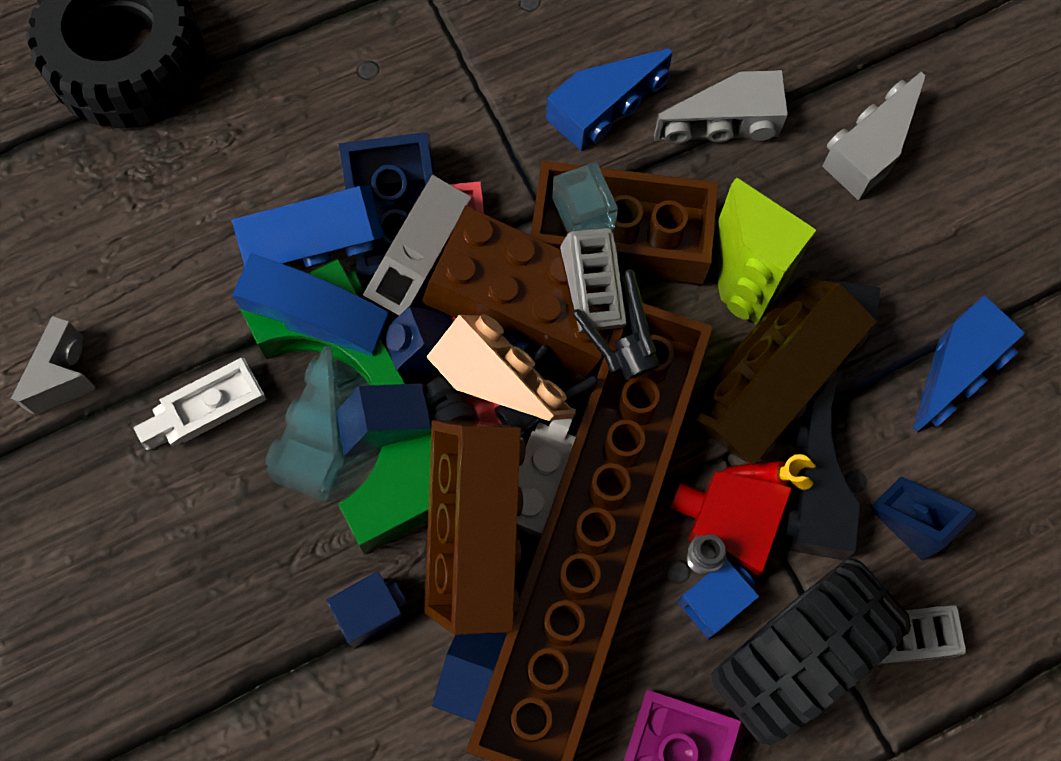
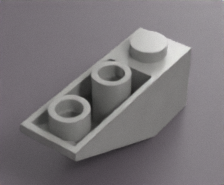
(738, 107)
(870, 150)
(417, 246)

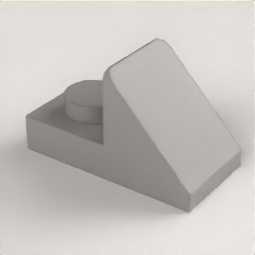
(47, 376)

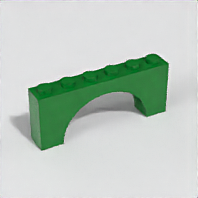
(398, 487)

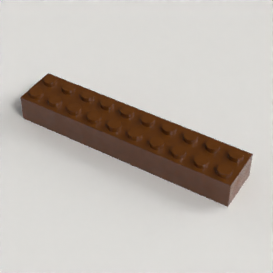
(589, 551)

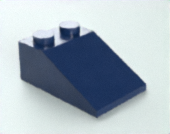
(397, 175)

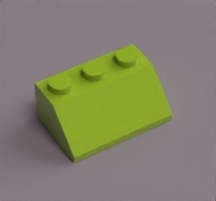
(755, 250)

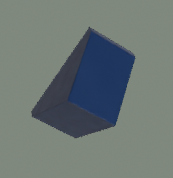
(382, 416)
(921, 516)
(468, 673)

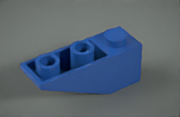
(600, 95)
(963, 353)

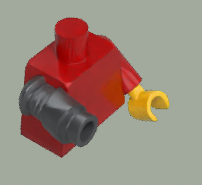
(738, 513)

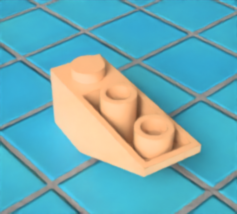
(486, 365)

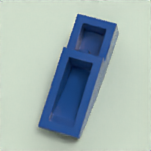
(309, 305)

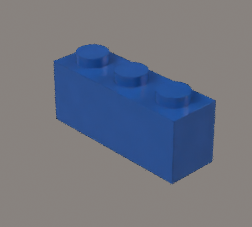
(311, 228)

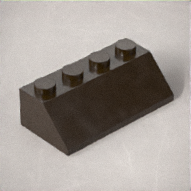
(780, 367)

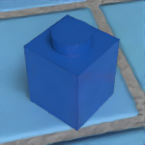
(718, 598)

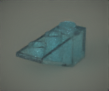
(311, 445)

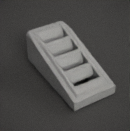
(576, 258)
(949, 632)

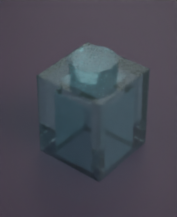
(584, 199)

